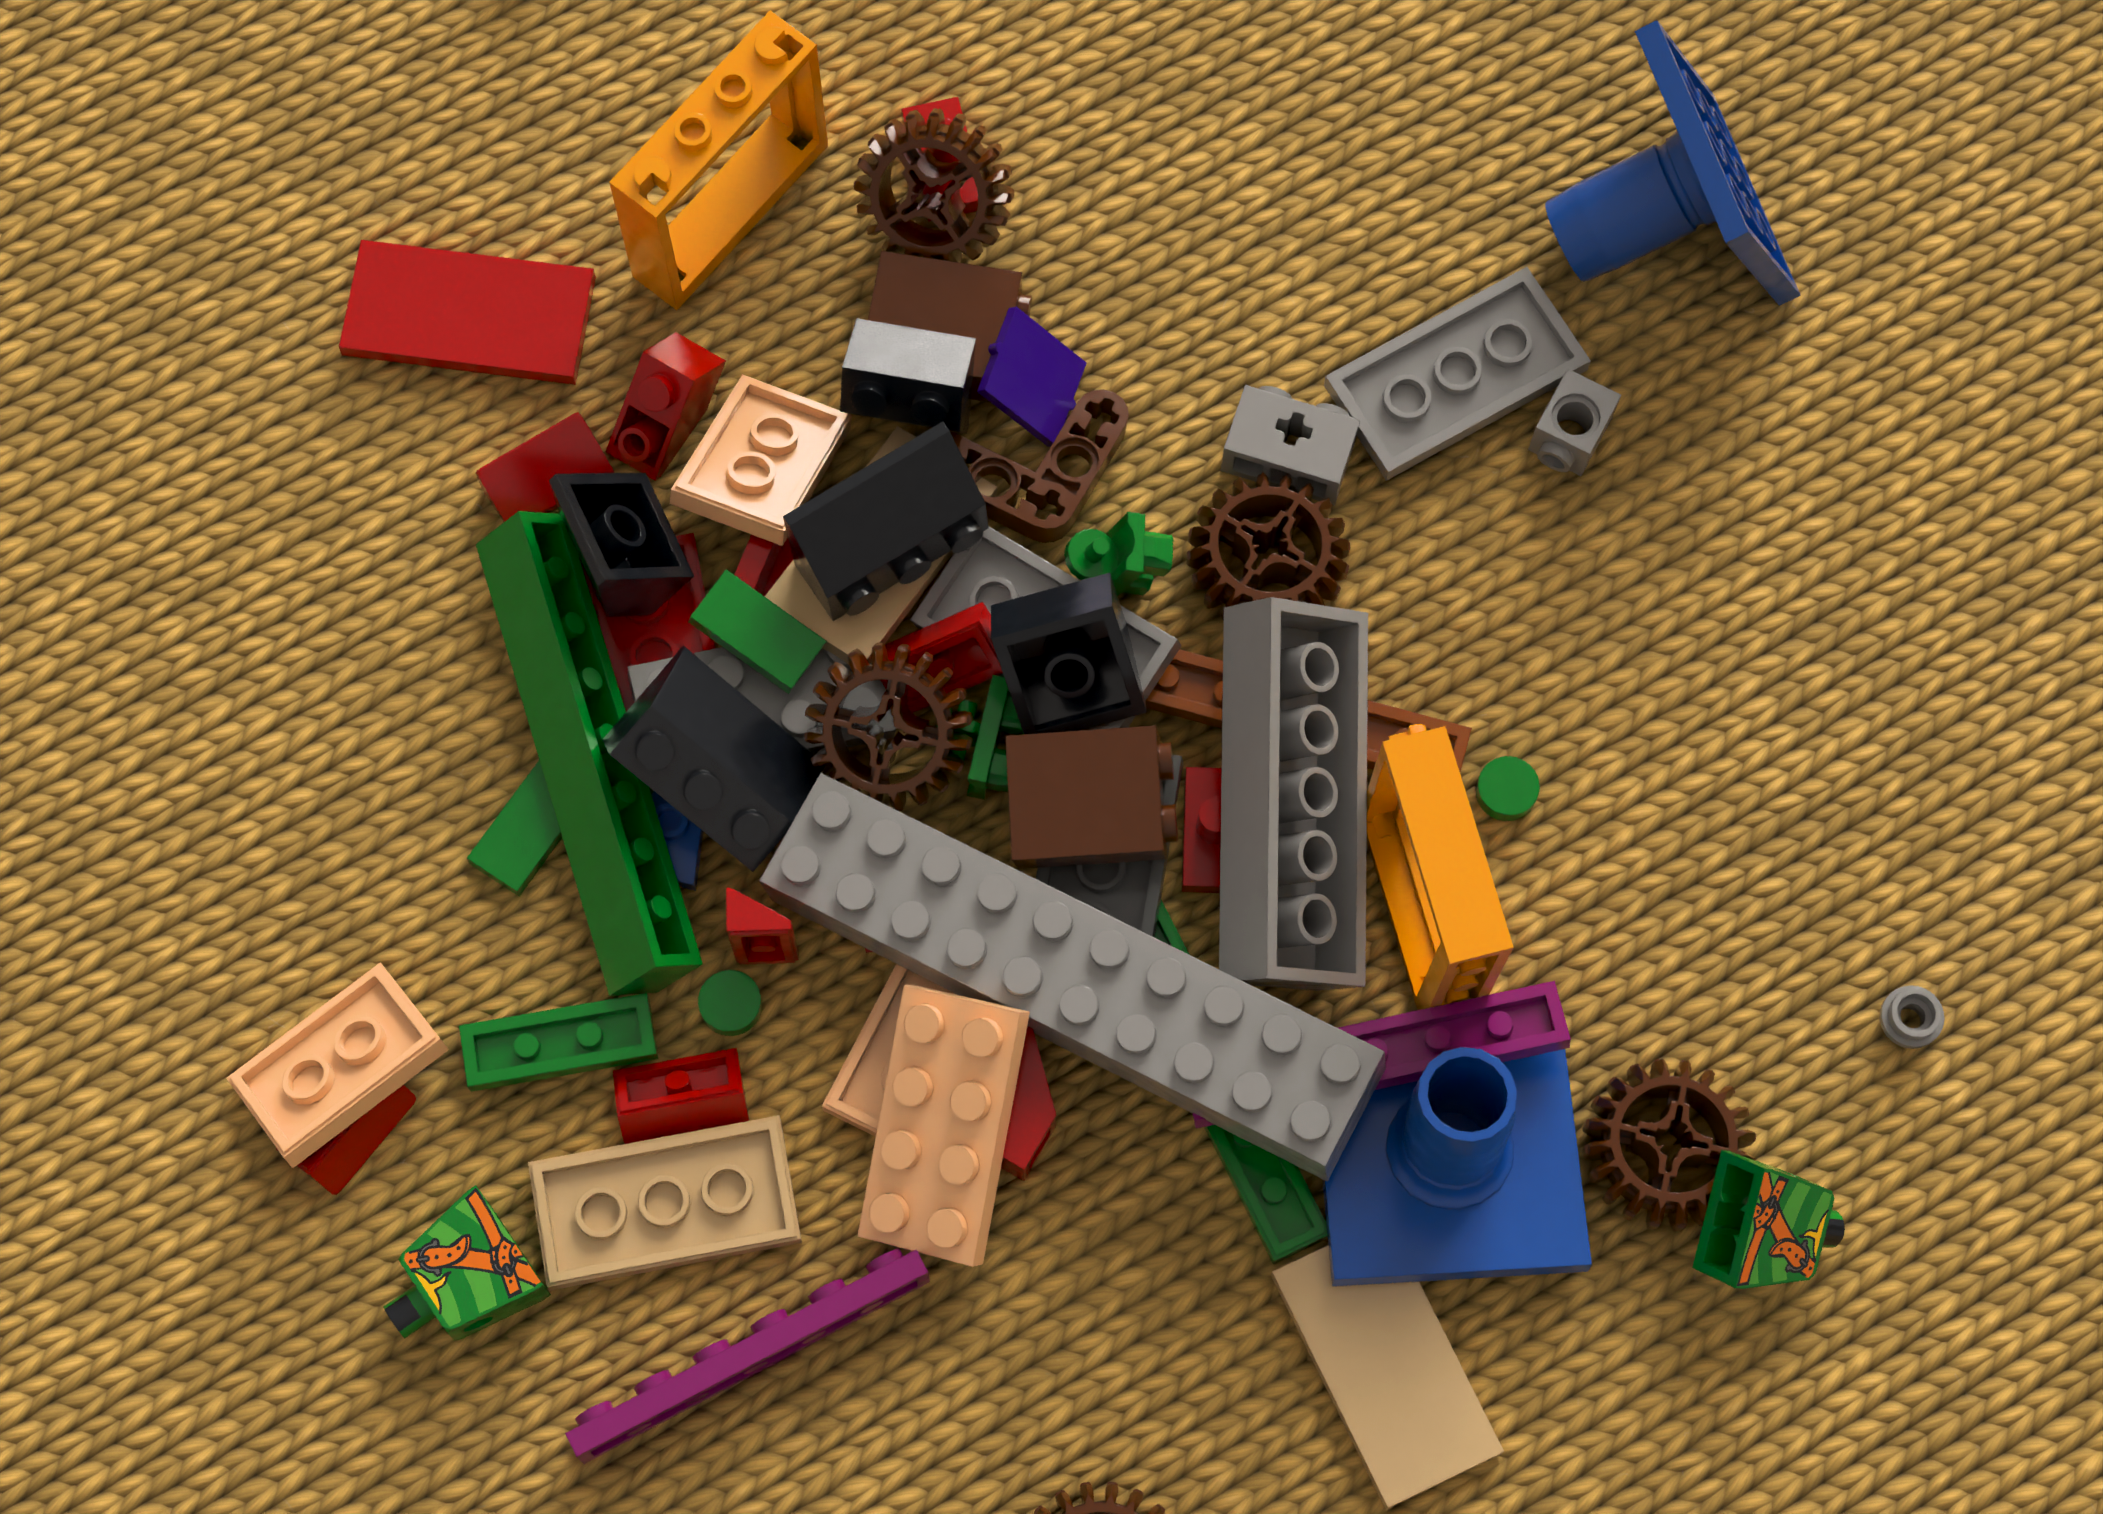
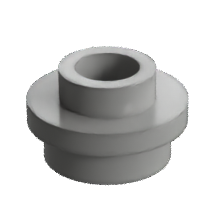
(1927, 1008)

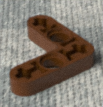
(1048, 483)

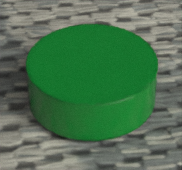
(1507, 788)
(730, 1003)

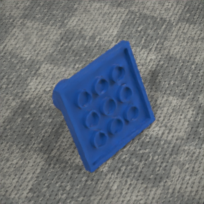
(1671, 188)
(1461, 1176)

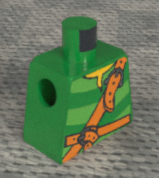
(1764, 1225)
(465, 1273)

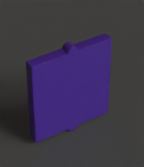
(1031, 376)

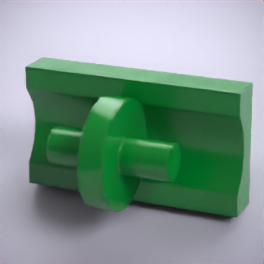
(1124, 552)
(988, 762)

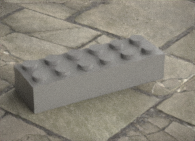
(1294, 795)

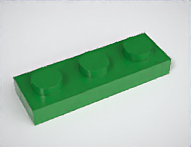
(558, 1042)

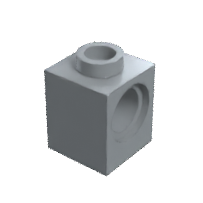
(1577, 401)

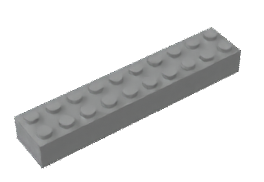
(1079, 973)

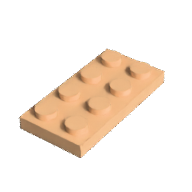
(943, 1124)

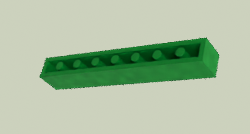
(598, 803)

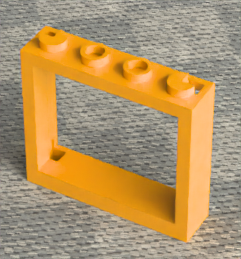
(767, 66)
(1434, 870)

